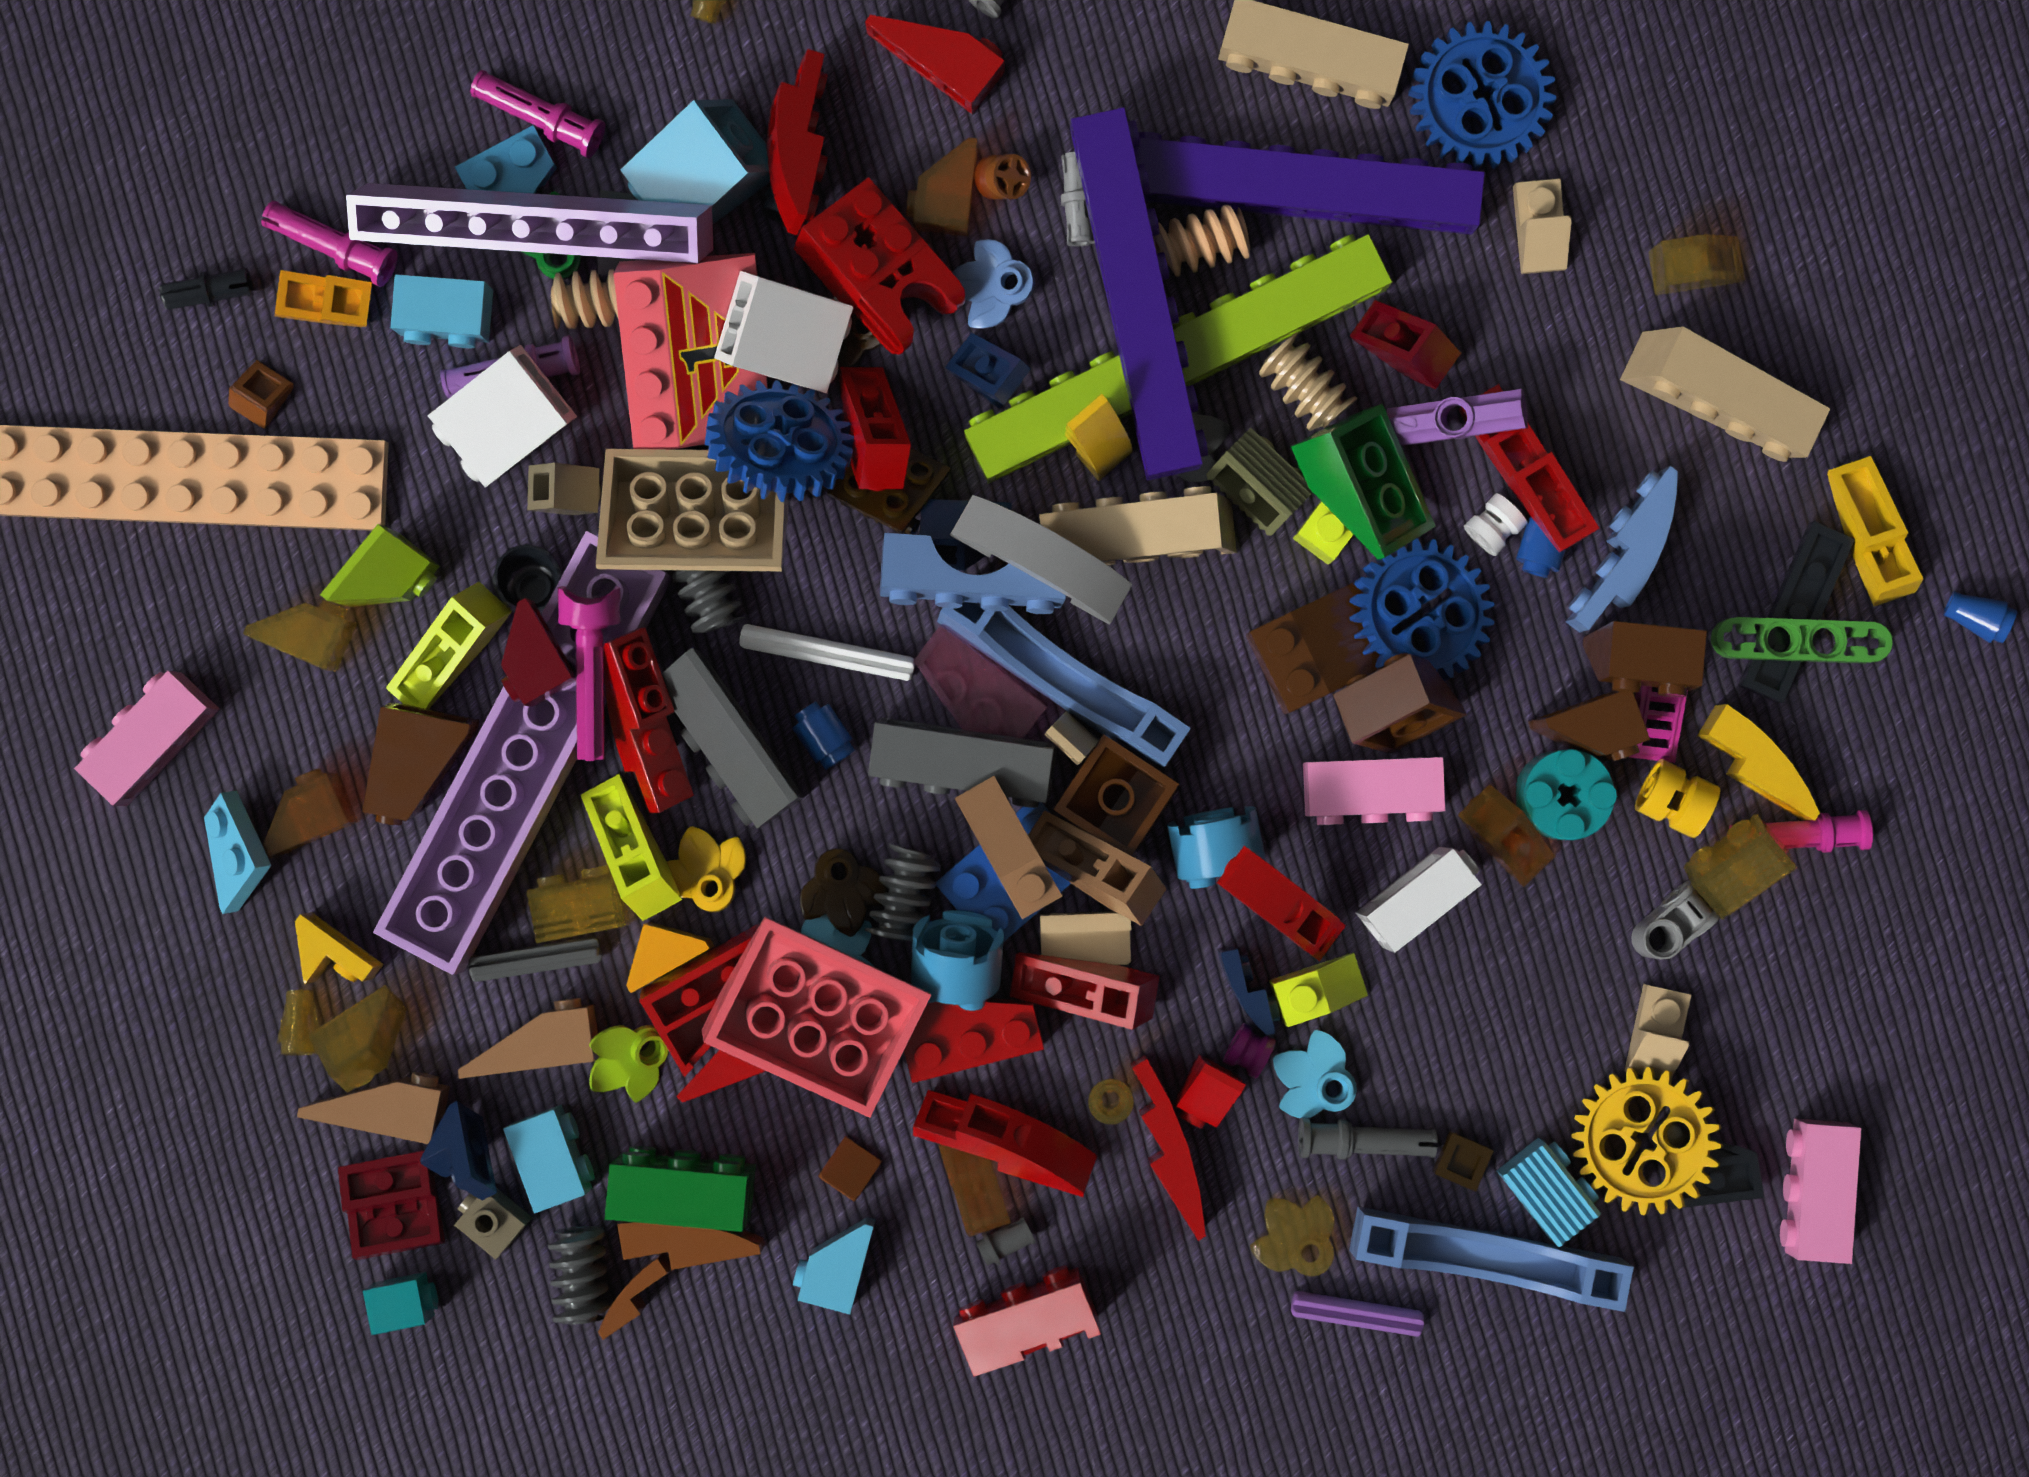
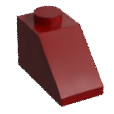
(1208, 1093)

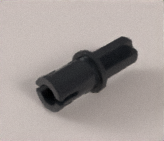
(206, 289)

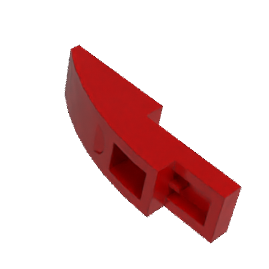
(793, 147)
(638, 719)
(1281, 903)
(1011, 1138)

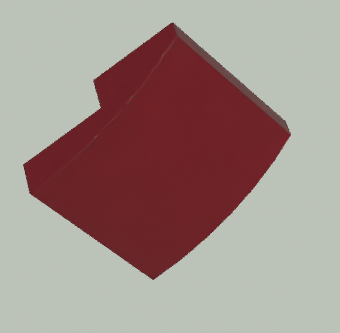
(390, 1205)

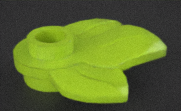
(624, 1064)

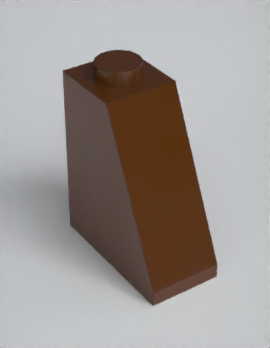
(411, 758)

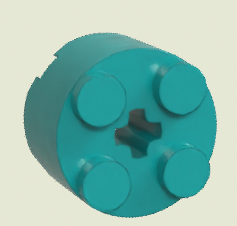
(1590, 794)

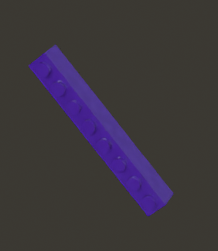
(1311, 185)
(1136, 293)

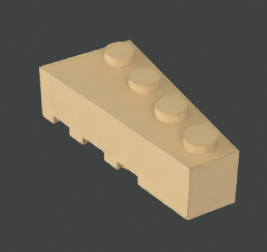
(1725, 392)
(1148, 527)

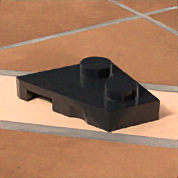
(1734, 1180)

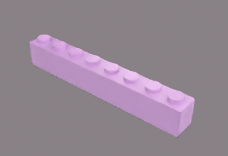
(531, 222)

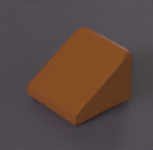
(259, 394)
(849, 1168)

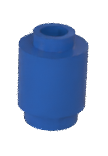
(1538, 552)
(823, 735)

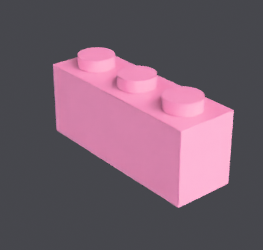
(145, 737)
(1374, 789)
(1821, 1190)

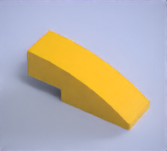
(1099, 437)
(1878, 531)
(1758, 761)

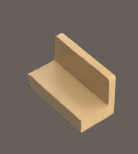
(1087, 936)

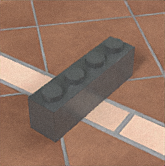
(961, 760)

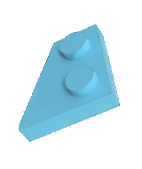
(234, 850)

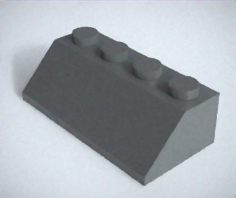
(729, 741)

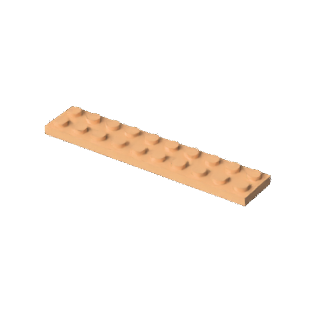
(193, 478)

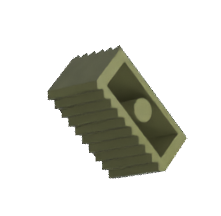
(1260, 481)

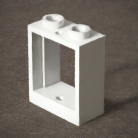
(1420, 897)

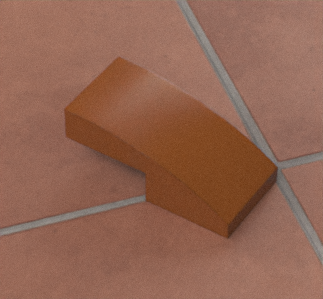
(629, 1303)

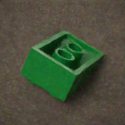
(1366, 480)

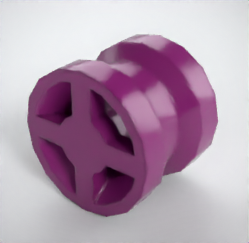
(1249, 1051)

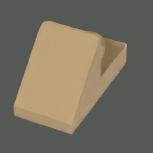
(1541, 226)
(1658, 1031)

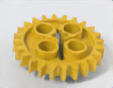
(1682, 1165)

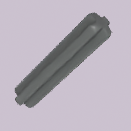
(535, 959)

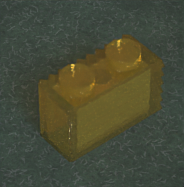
(1739, 866)
(577, 906)

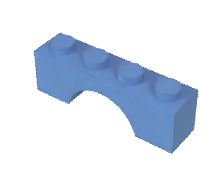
(916, 571)

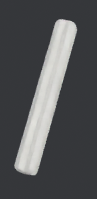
(827, 652)

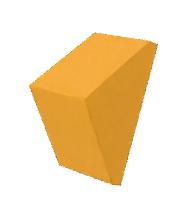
(661, 951)

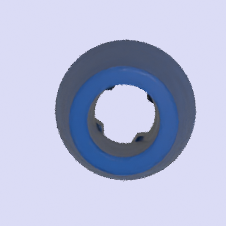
(1982, 616)

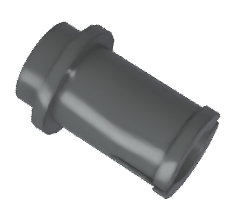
(1005, 1241)

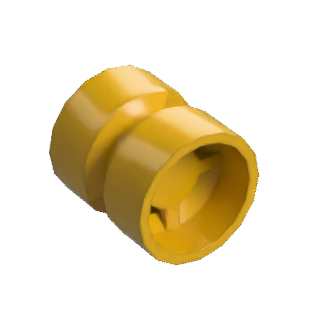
(1691, 805)

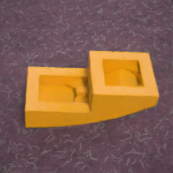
(323, 299)

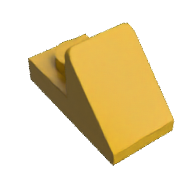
(322, 943)

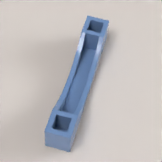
(1090, 697)
(1501, 1258)

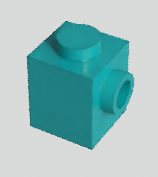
(400, 1303)

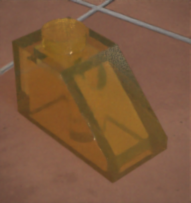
(1695, 263)
(307, 633)
(360, 1039)

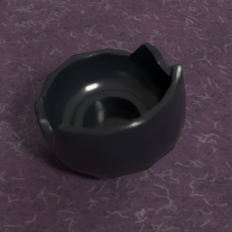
(526, 573)

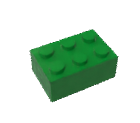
(680, 1189)

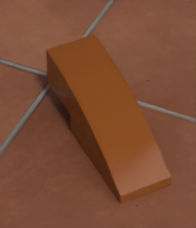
(686, 1244)

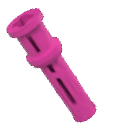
(556, 120)
(348, 253)
(1826, 832)

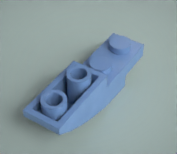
(1640, 539)

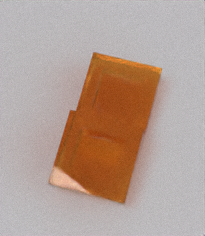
(975, 1190)

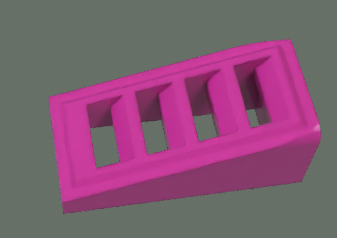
(1673, 717)

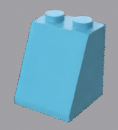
(702, 158)

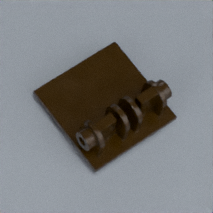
(895, 506)

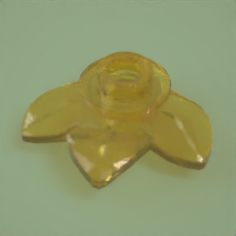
(1291, 1232)

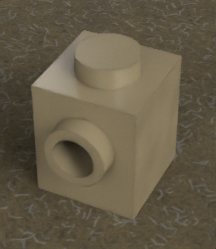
(563, 489)
(492, 1222)

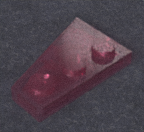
(977, 689)

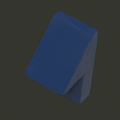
(988, 369)
(462, 1151)

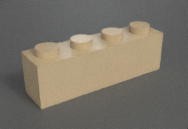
(1313, 53)

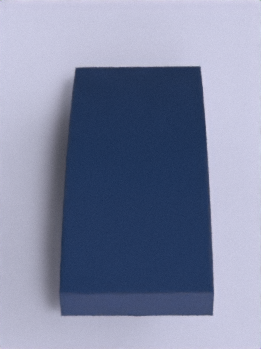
(1254, 1001)

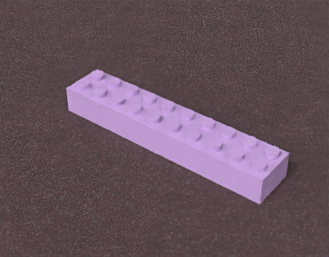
(504, 789)

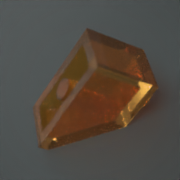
(946, 192)
(309, 813)
(1506, 834)

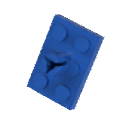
(977, 889)

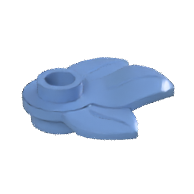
(986, 283)

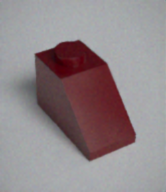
(1406, 343)
(533, 658)

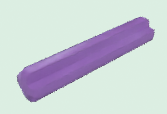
(1357, 1313)

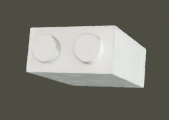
(784, 332)
(501, 416)

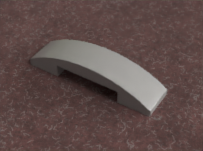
(1043, 556)

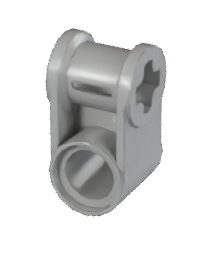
(1682, 919)

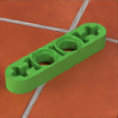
(1801, 637)

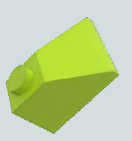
(382, 571)

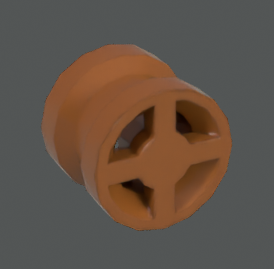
(1010, 168)

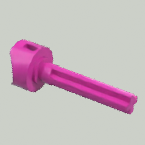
(589, 619)

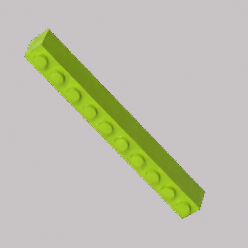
(1212, 342)

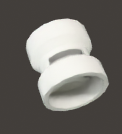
(1495, 524)

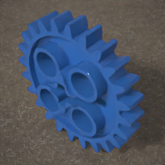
(1519, 79)
(779, 440)
(1398, 578)

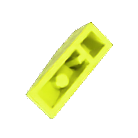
(449, 646)
(630, 849)

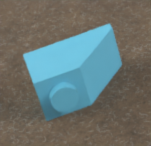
(835, 1268)

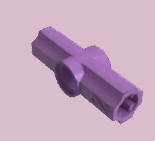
(1484, 412)

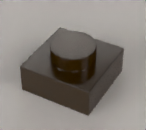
(1462, 1161)

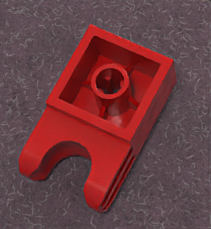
(881, 272)

